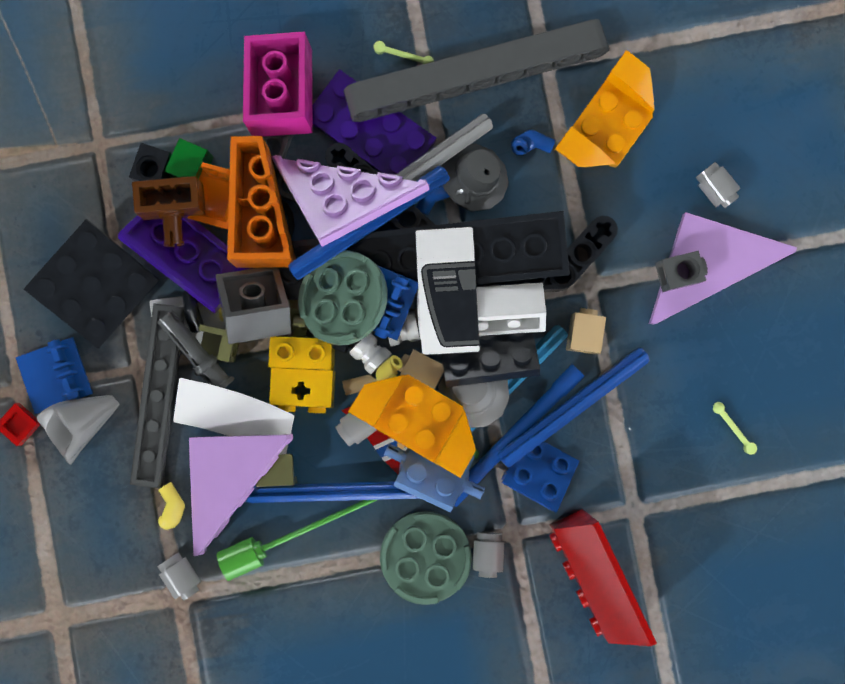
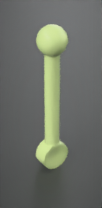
(380, 48)
(749, 447)

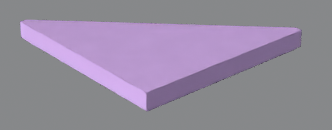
(343, 197)
(728, 255)
(224, 477)

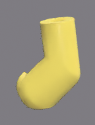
(389, 368)
(173, 509)

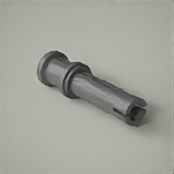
(204, 364)

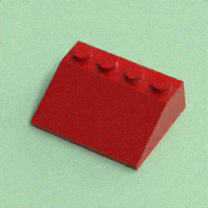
(600, 580)

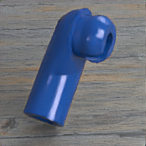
(530, 140)
(426, 204)

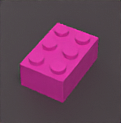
(278, 84)

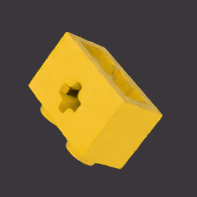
(300, 353)
(284, 384)

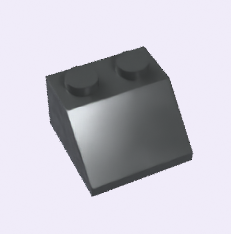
(253, 304)

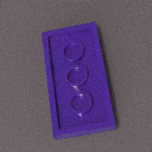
(382, 142)
(188, 265)

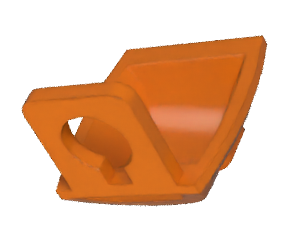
(216, 196)

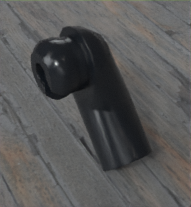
(192, 312)

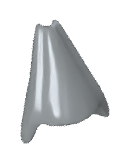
(76, 422)

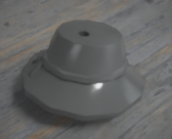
(468, 182)

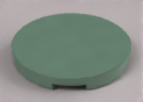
(343, 299)
(425, 557)

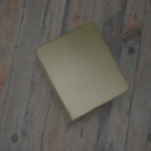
(216, 343)
(280, 473)

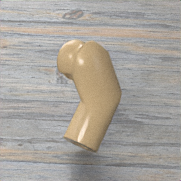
(356, 384)

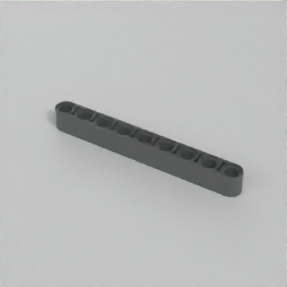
(475, 70)

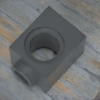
(669, 276)

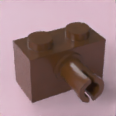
(170, 201)

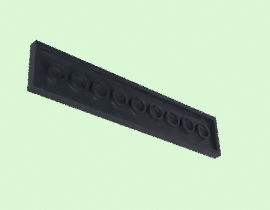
(503, 249)

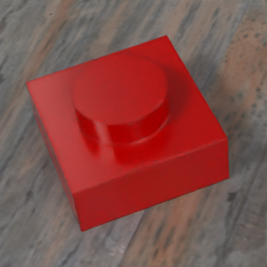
(18, 424)

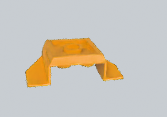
(612, 117)
(418, 419)

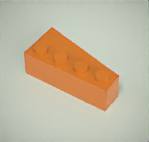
(256, 212)

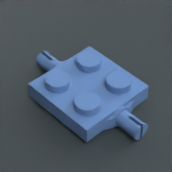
(430, 480)

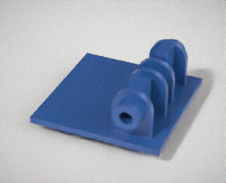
(399, 301)
(54, 374)
(542, 475)

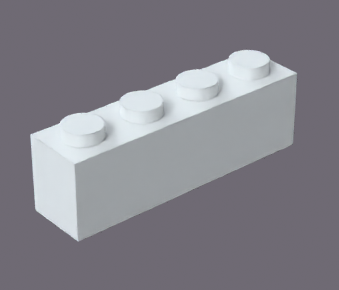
(508, 309)

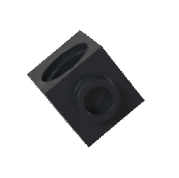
(146, 157)

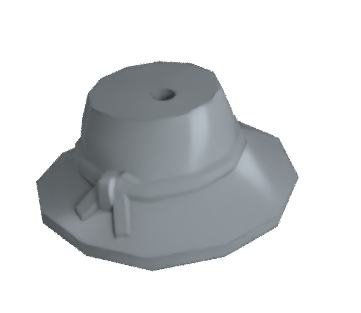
(481, 401)

